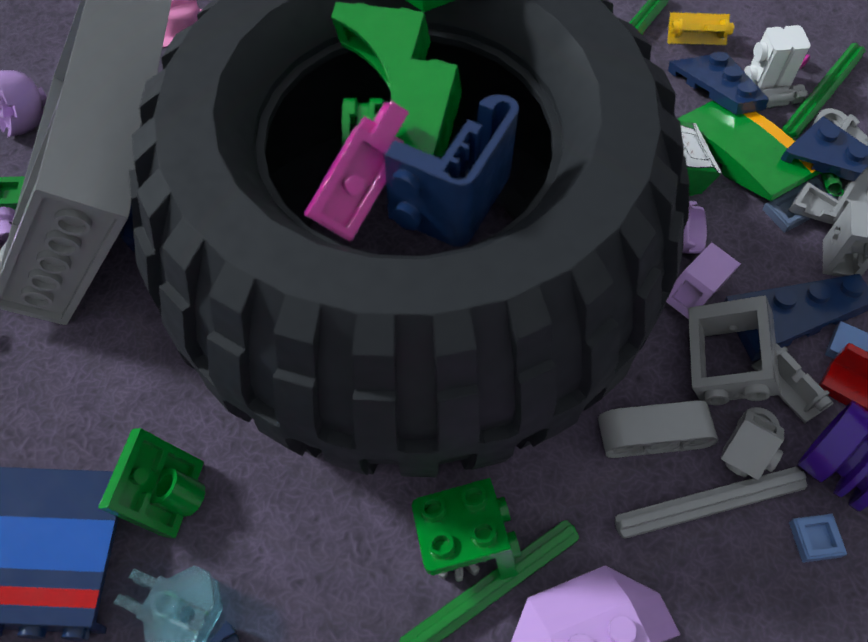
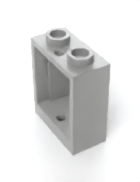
(730, 318)

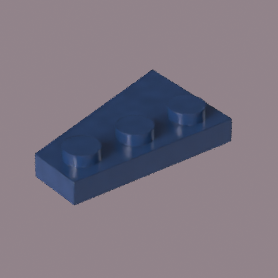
(723, 79)

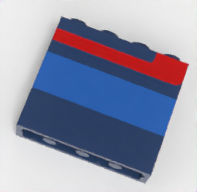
(53, 551)

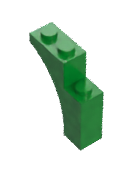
(397, 48)

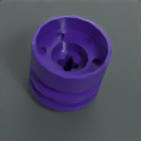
(842, 450)

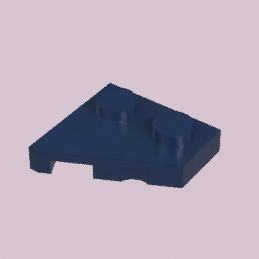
(830, 150)

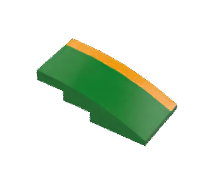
(750, 150)

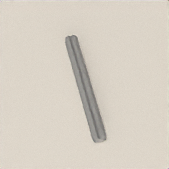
(710, 502)

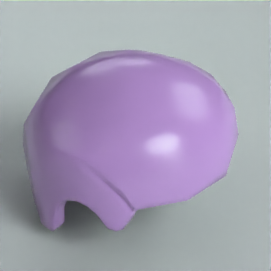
(695, 230)

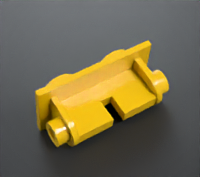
(699, 28)

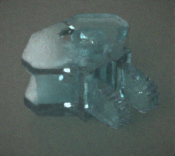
(173, 604)

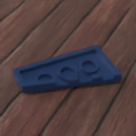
(807, 308)

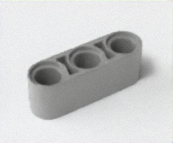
(657, 429)

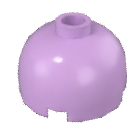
(19, 103)

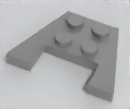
(819, 205)

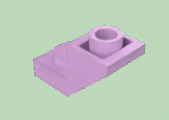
(702, 279)

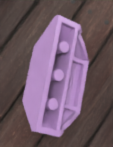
(596, 609)

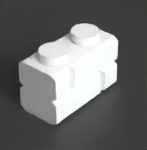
(778, 57)

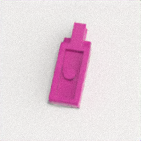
(357, 173)

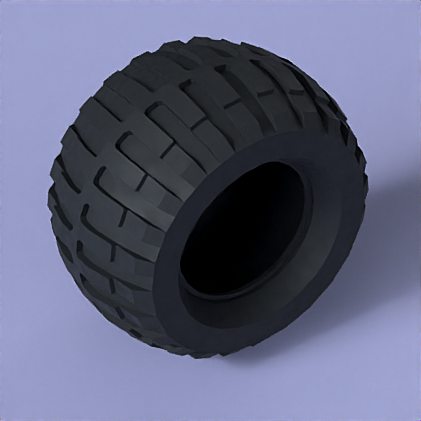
(398, 350)

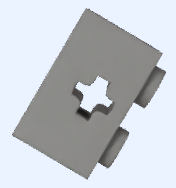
(847, 242)

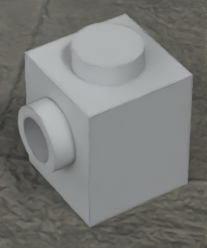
(753, 446)

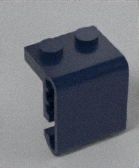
(456, 192)

